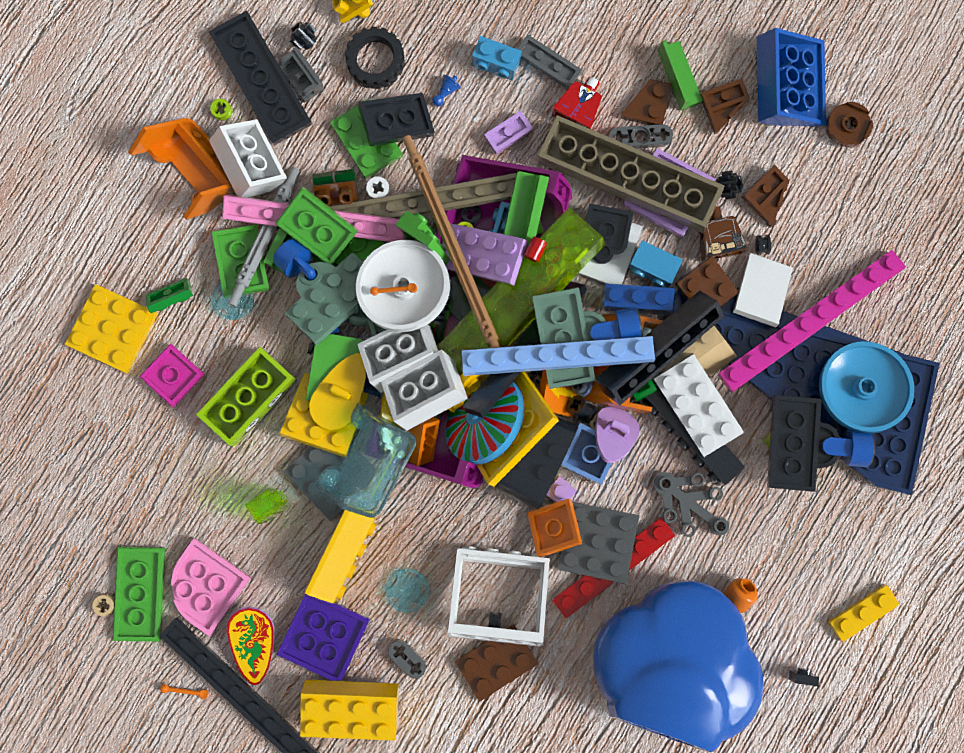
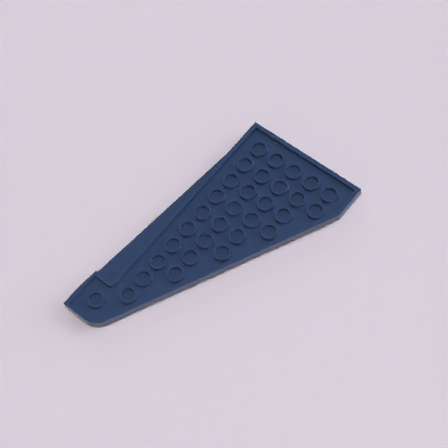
(799, 375)

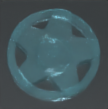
(233, 312)
(407, 590)

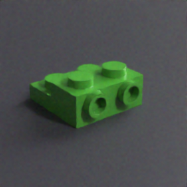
(416, 229)

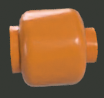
(742, 593)

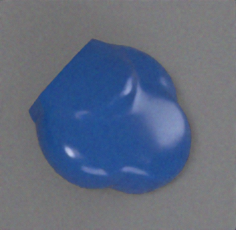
(680, 665)

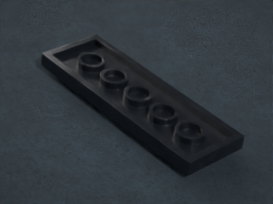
(260, 78)

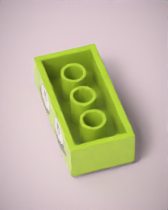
(246, 397)

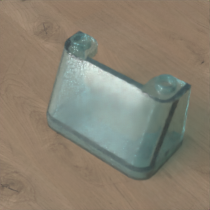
(370, 466)

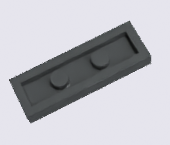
(549, 62)

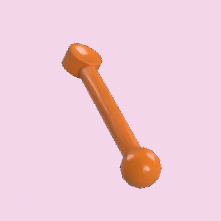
(411, 288)
(203, 694)

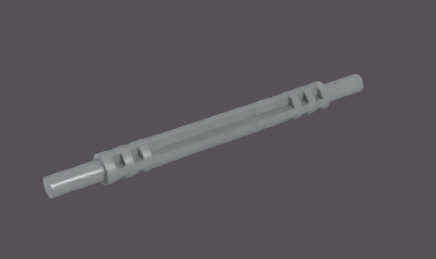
(261, 242)

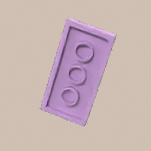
(489, 253)

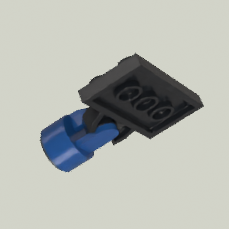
(804, 444)

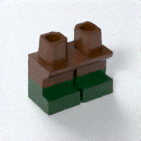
(342, 191)

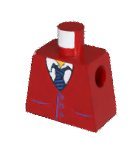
(579, 103)

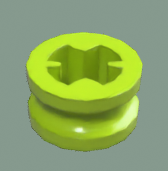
(214, 108)

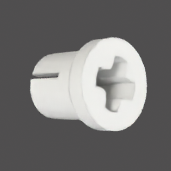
(376, 183)

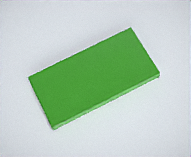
(139, 594)

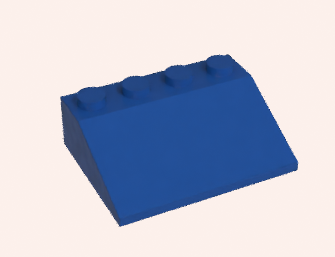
(791, 79)

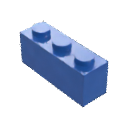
(644, 298)

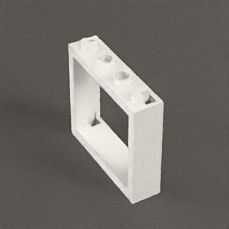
(513, 559)

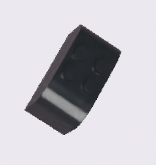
(536, 471)

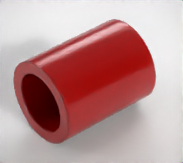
(535, 249)

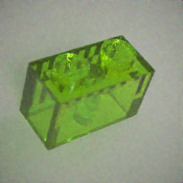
(267, 505)

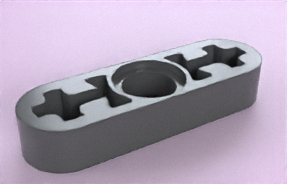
(657, 142)

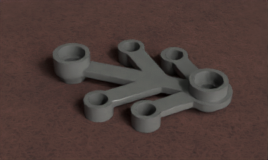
(688, 501)

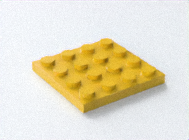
(536, 423)

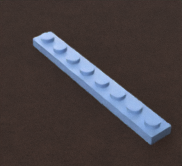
(558, 356)

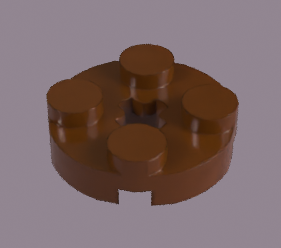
(840, 133)

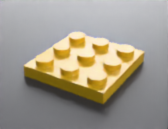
(111, 328)
(302, 428)

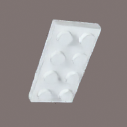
(698, 405)

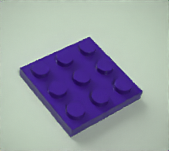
(323, 637)

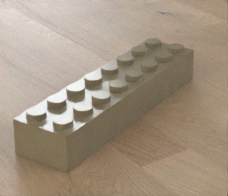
(630, 174)

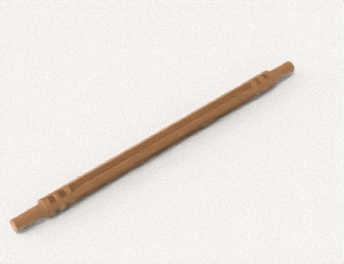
(451, 244)

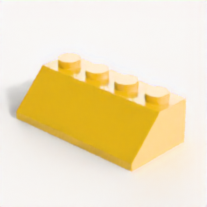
(340, 557)

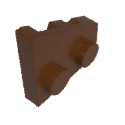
(724, 102)
(649, 104)
(767, 194)

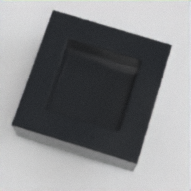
(804, 676)

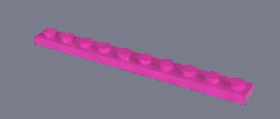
(811, 321)

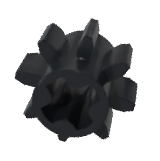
(303, 35)
(732, 184)

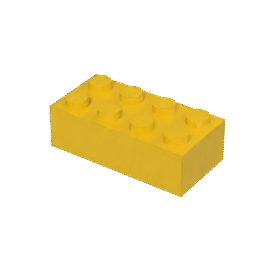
(349, 710)

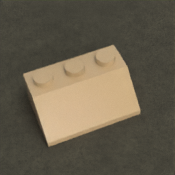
(710, 350)

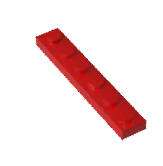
(587, 588)

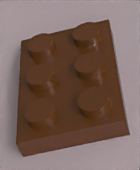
(495, 665)

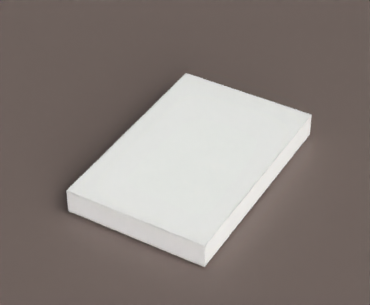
(616, 268)
(763, 290)

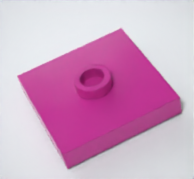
(172, 375)

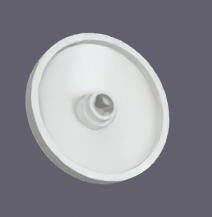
(397, 266)

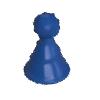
(448, 86)

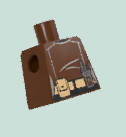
(721, 237)

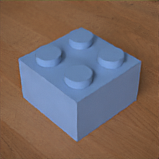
(584, 456)

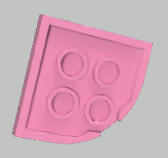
(205, 586)

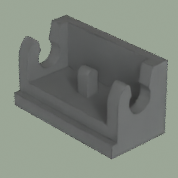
(301, 75)

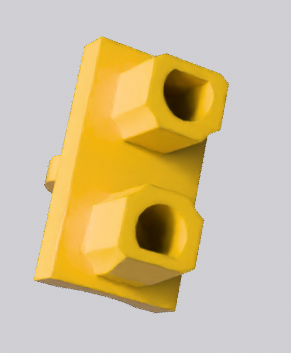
(350, 8)

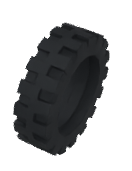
(368, 36)

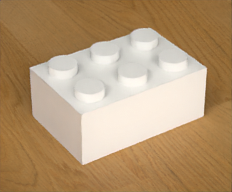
(247, 158)
(395, 351)
(424, 390)

